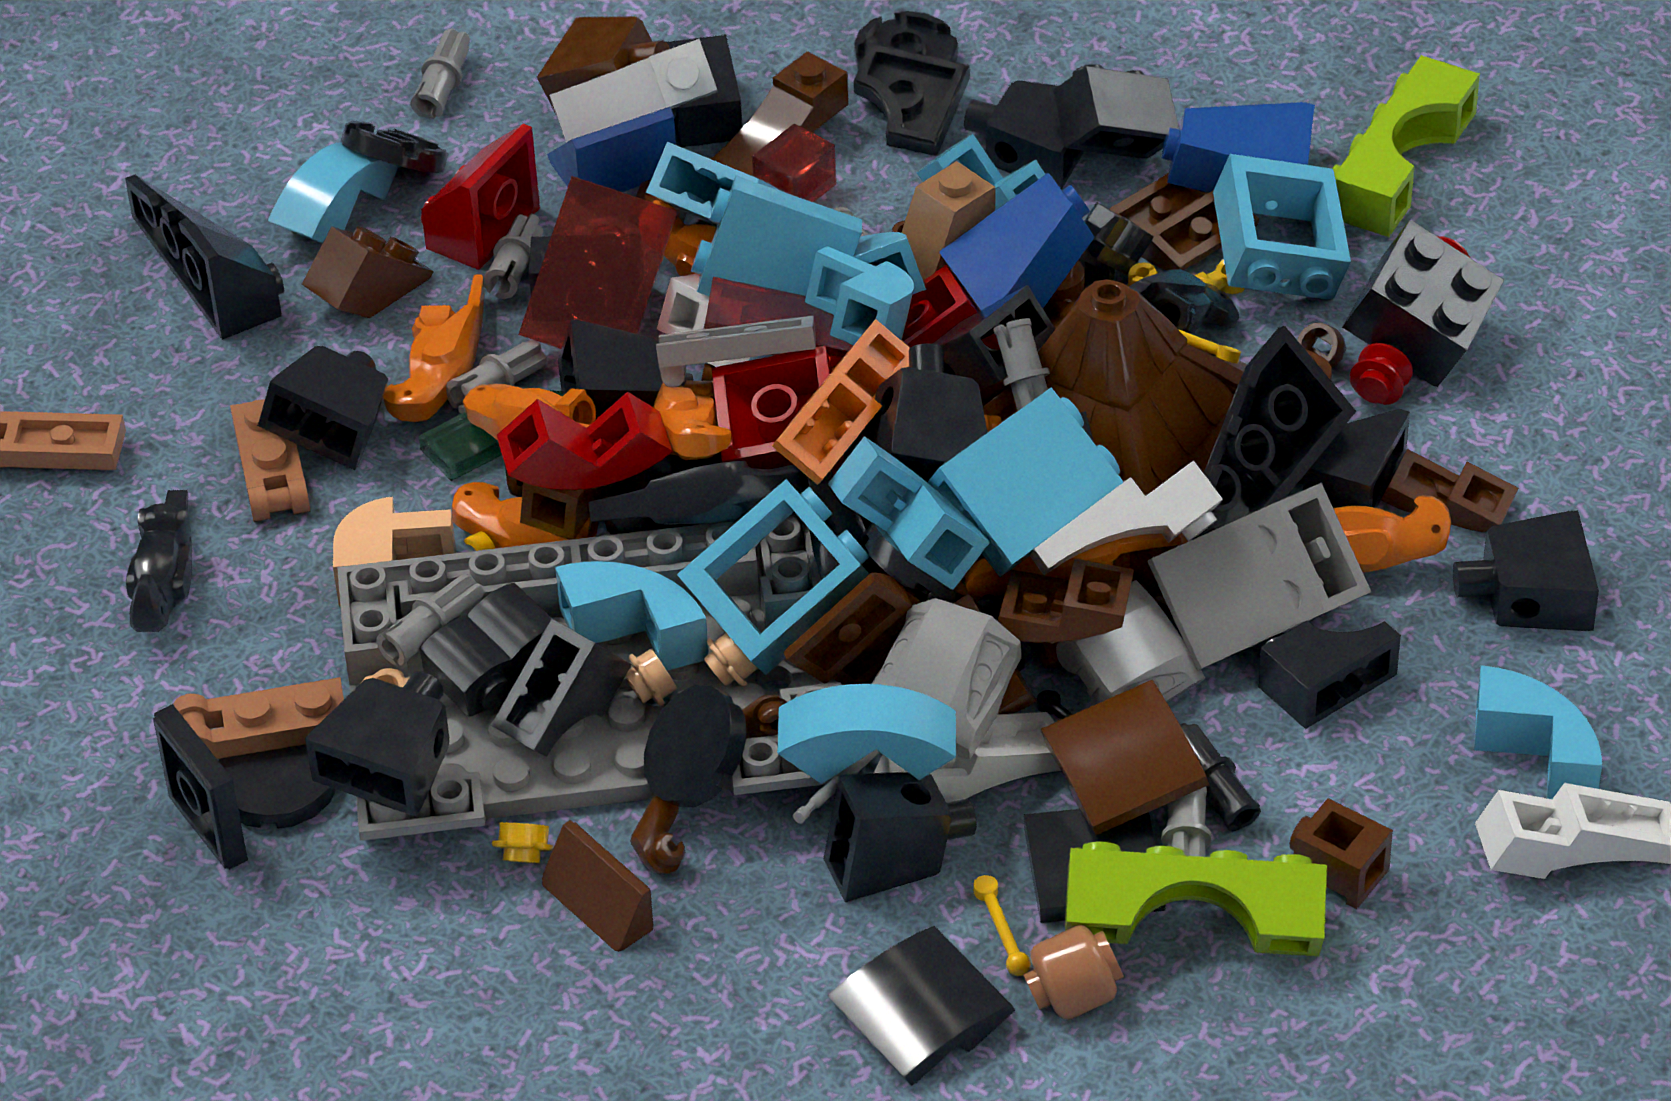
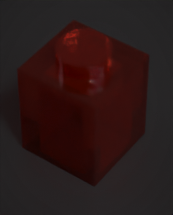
(797, 163)

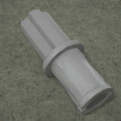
(441, 74)
(512, 256)
(1021, 361)
(496, 369)
(427, 616)
(1187, 824)

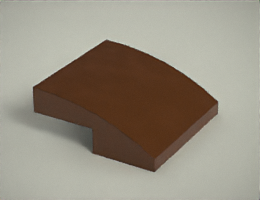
(1179, 220)
(1066, 610)
(856, 632)
(1124, 757)

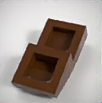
(1473, 497)

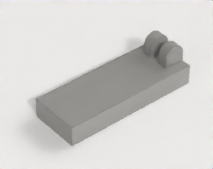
(730, 343)

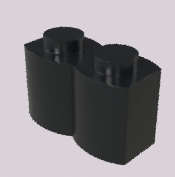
(486, 650)

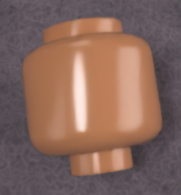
(1073, 972)

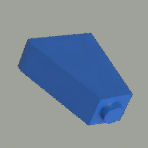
(1213, 133)
(1022, 244)

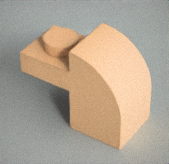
(380, 535)

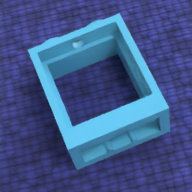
(1284, 191)
(701, 575)

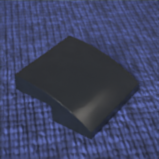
(921, 1003)

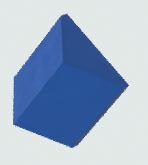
(618, 154)

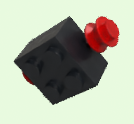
(1417, 313)

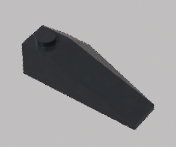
(211, 263)
(1273, 429)

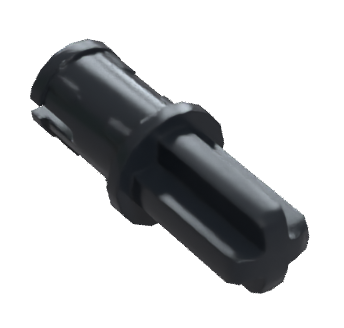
(1224, 788)

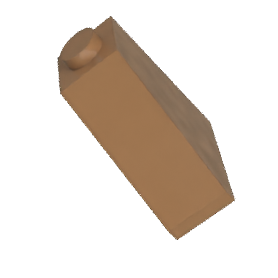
(944, 211)

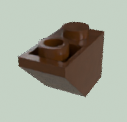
(363, 271)

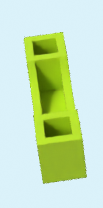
(1425, 108)
(1274, 900)

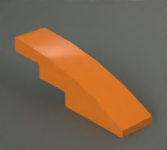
(842, 403)

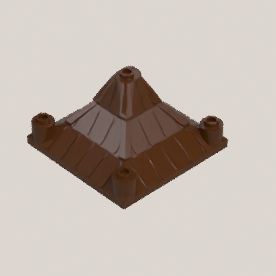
(1140, 385)

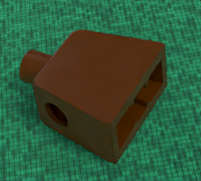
(594, 49)

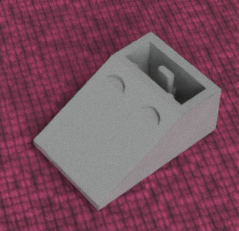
(1259, 576)

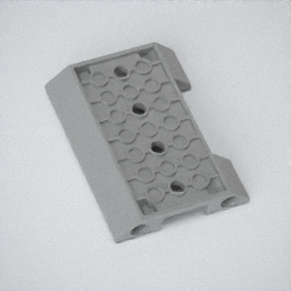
(598, 756)

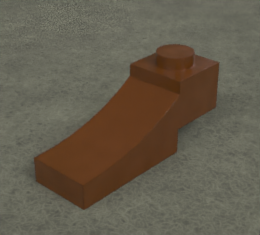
(802, 94)

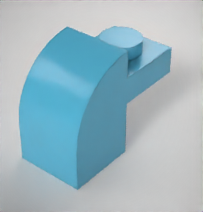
(859, 294)

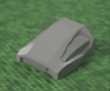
(1132, 655)
(957, 660)

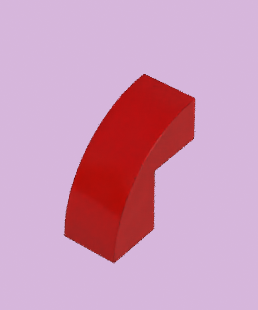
(563, 455)

